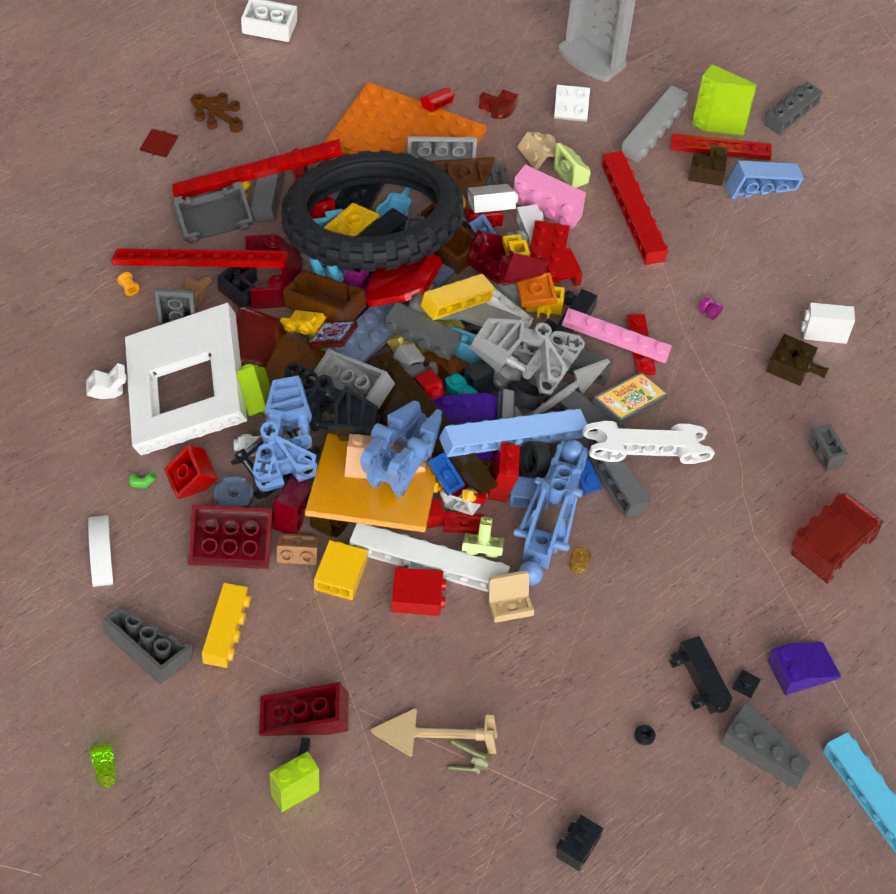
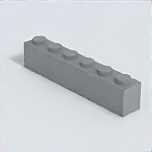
(655, 123)

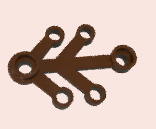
(200, 101)

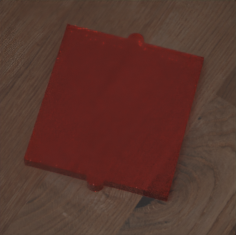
(159, 143)

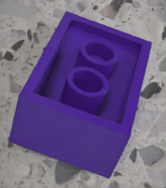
(802, 666)

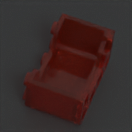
(835, 535)

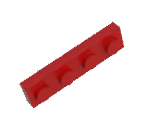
(638, 324)

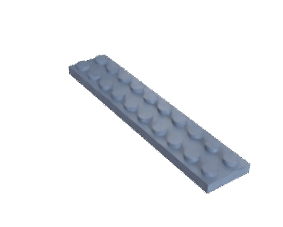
(371, 332)

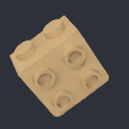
(537, 148)
(510, 596)

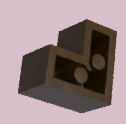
(711, 168)

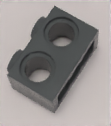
(828, 447)

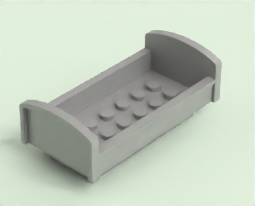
(598, 36)

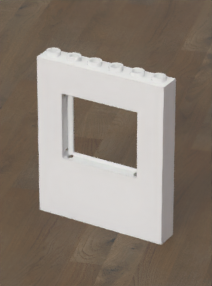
(175, 348)

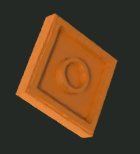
(537, 291)

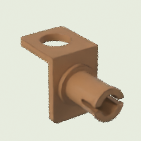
(198, 287)

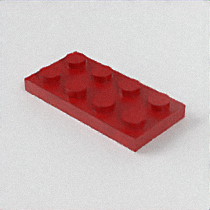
(550, 244)

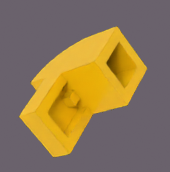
(515, 243)

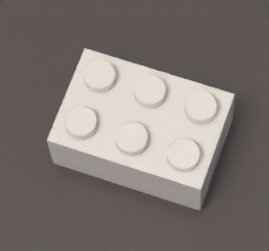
(269, 19)

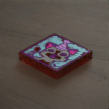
(333, 334)

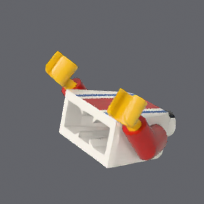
(464, 500)

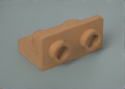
(297, 549)

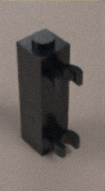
(584, 302)
(704, 675)

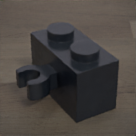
(579, 842)

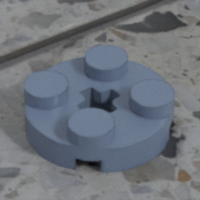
(240, 486)

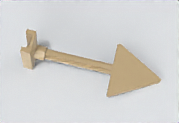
(402, 731)

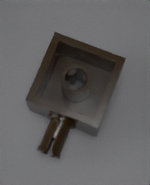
(794, 360)

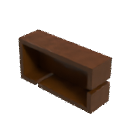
(455, 251)
(326, 296)

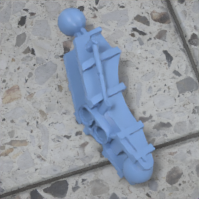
(557, 487)

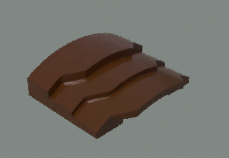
(290, 351)

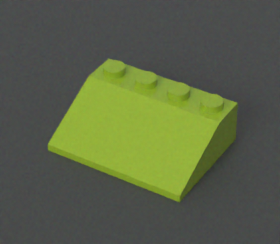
(723, 102)

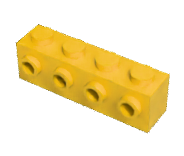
(457, 296)
(225, 625)

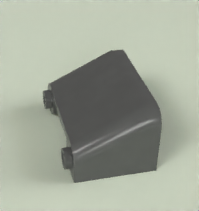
(212, 213)

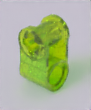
(103, 763)

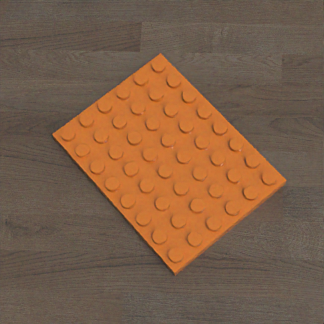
(385, 118)

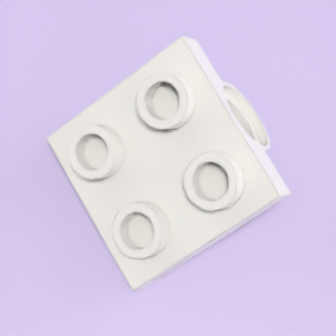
(571, 103)

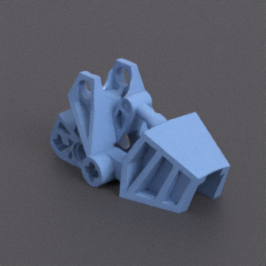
(286, 410)
(408, 429)

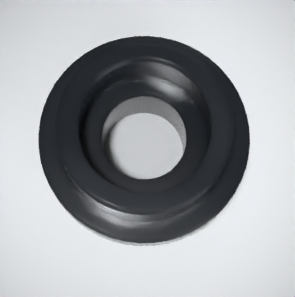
(644, 729)

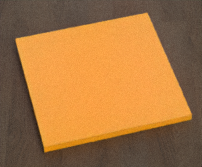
(356, 501)

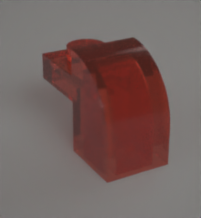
(500, 106)

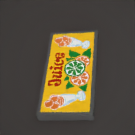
(630, 398)

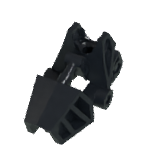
(351, 411)

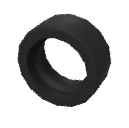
(526, 395)
(543, 459)

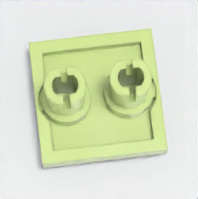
(483, 541)

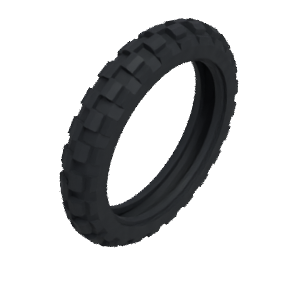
(375, 251)

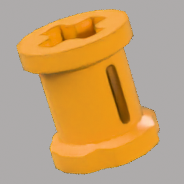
(126, 280)

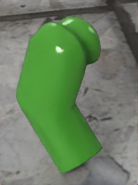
(136, 482)

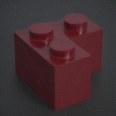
(290, 506)

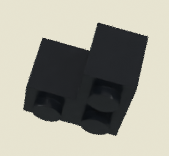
(236, 284)
(480, 377)

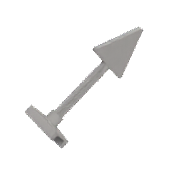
(584, 378)

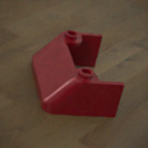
(273, 294)

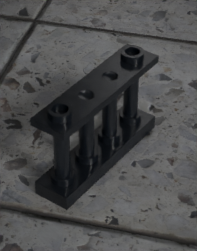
(243, 454)

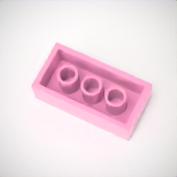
(554, 198)

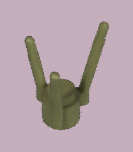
(479, 760)

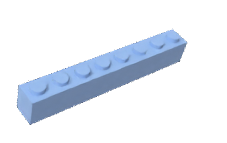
(488, 434)

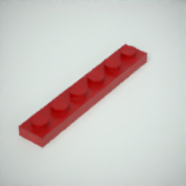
(735, 147)

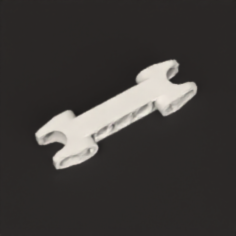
(618, 443)

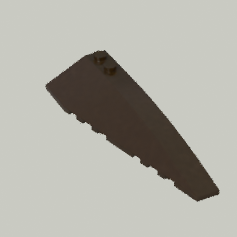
(407, 390)

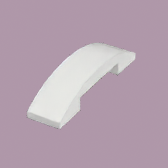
(100, 550)

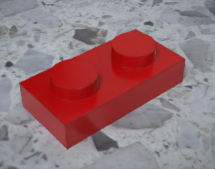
(462, 523)

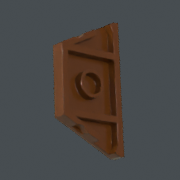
(469, 171)

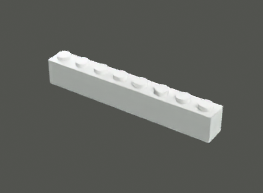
(402, 549)

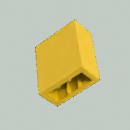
(341, 569)

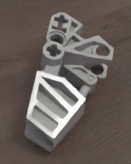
(502, 338)

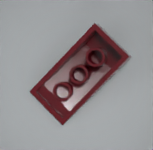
(305, 711)

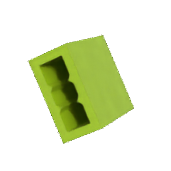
(255, 388)
(294, 781)

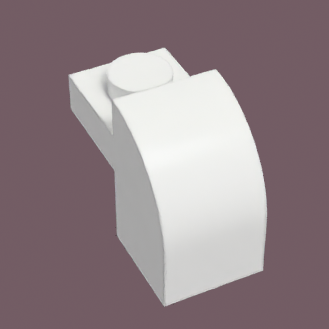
(106, 385)

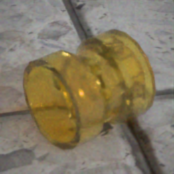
(579, 560)

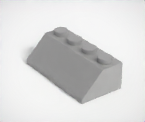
(442, 147)

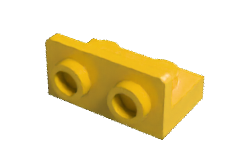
(303, 322)

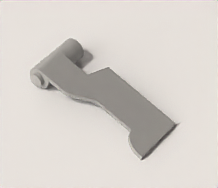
(476, 315)

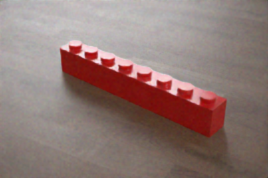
(634, 208)

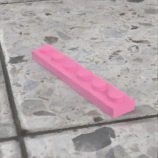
(616, 335)

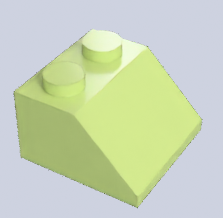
(570, 166)

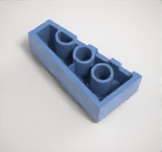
(762, 178)

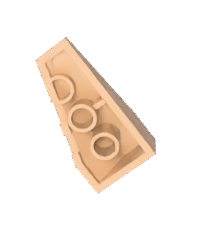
(355, 448)

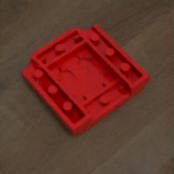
(402, 282)

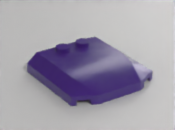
(469, 408)

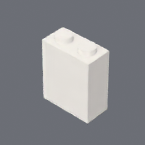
(492, 198)
(828, 323)

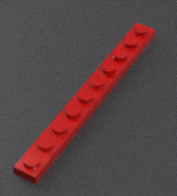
(258, 169)
(200, 258)

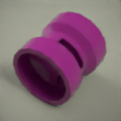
(710, 307)

